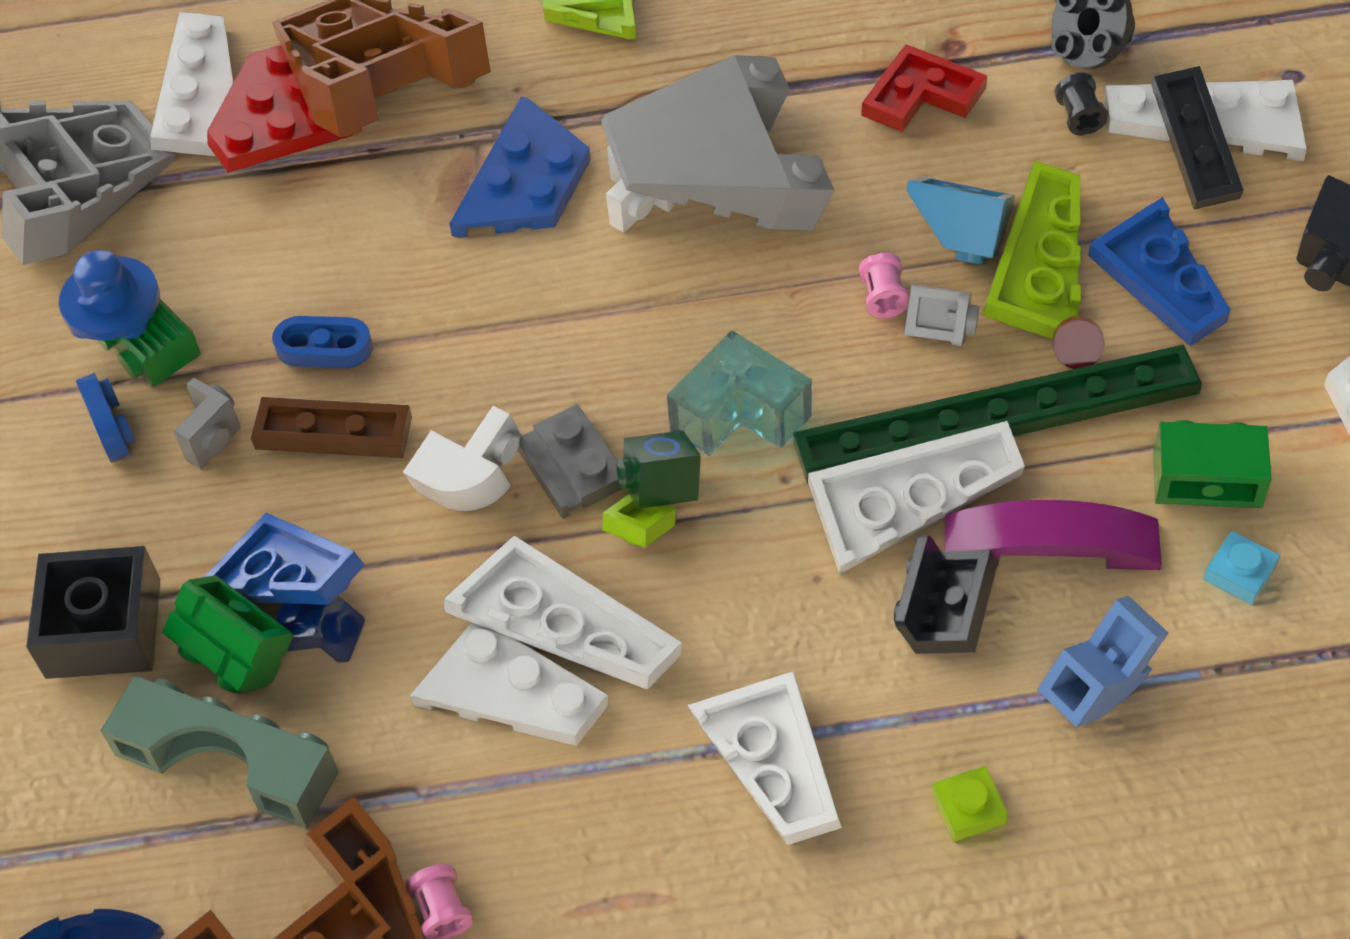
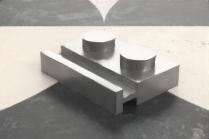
(570, 460)

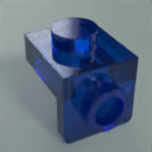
(328, 627)

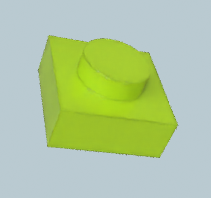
(638, 525)
(969, 803)

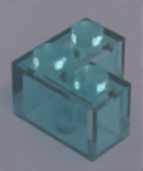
(739, 386)

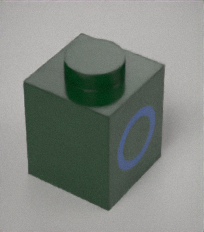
(659, 469)

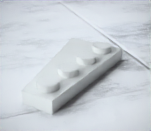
(193, 85)

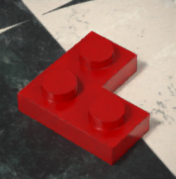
(921, 78)

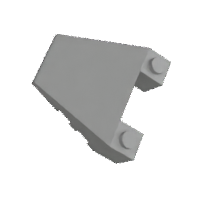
(712, 146)
(71, 171)

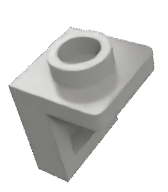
(941, 314)
(209, 425)

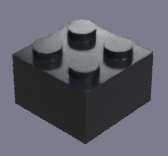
(94, 612)

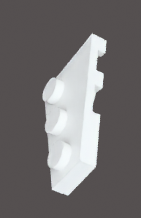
(773, 753)

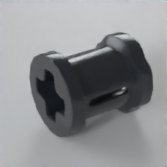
(1079, 98)

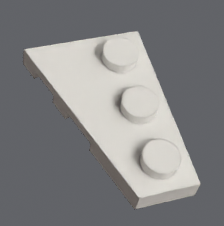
(512, 685)

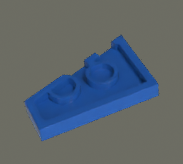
(287, 565)

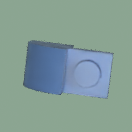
(1107, 668)

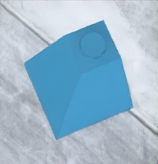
(963, 216)

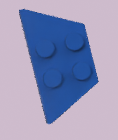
(524, 175)

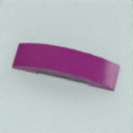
(1058, 529)

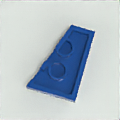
(1159, 270)

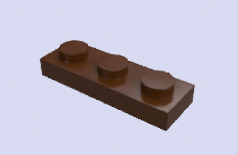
(331, 427)

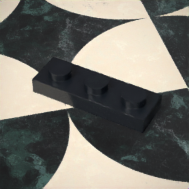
(1197, 137)

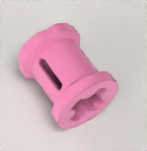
(884, 286)
(439, 902)

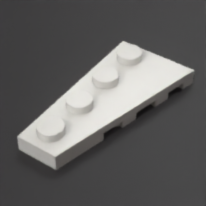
(1250, 114)
(900, 492)
(557, 611)

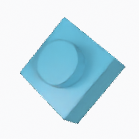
(1241, 567)

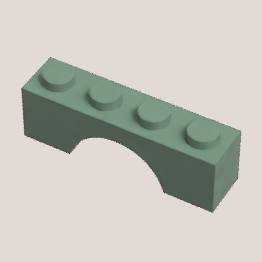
(163, 725)

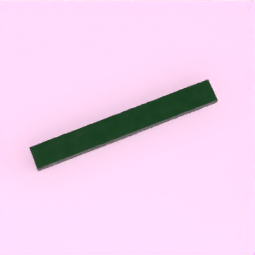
(1024, 404)

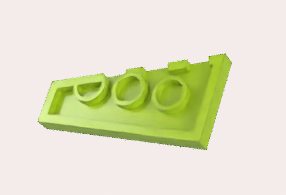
(1041, 257)

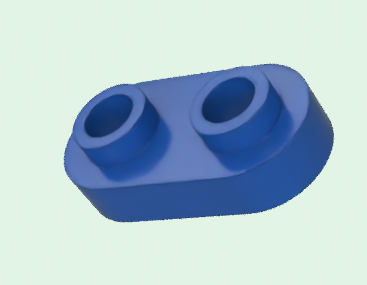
(324, 340)
(112, 431)

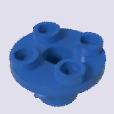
(109, 297)

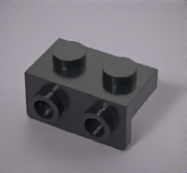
(944, 598)

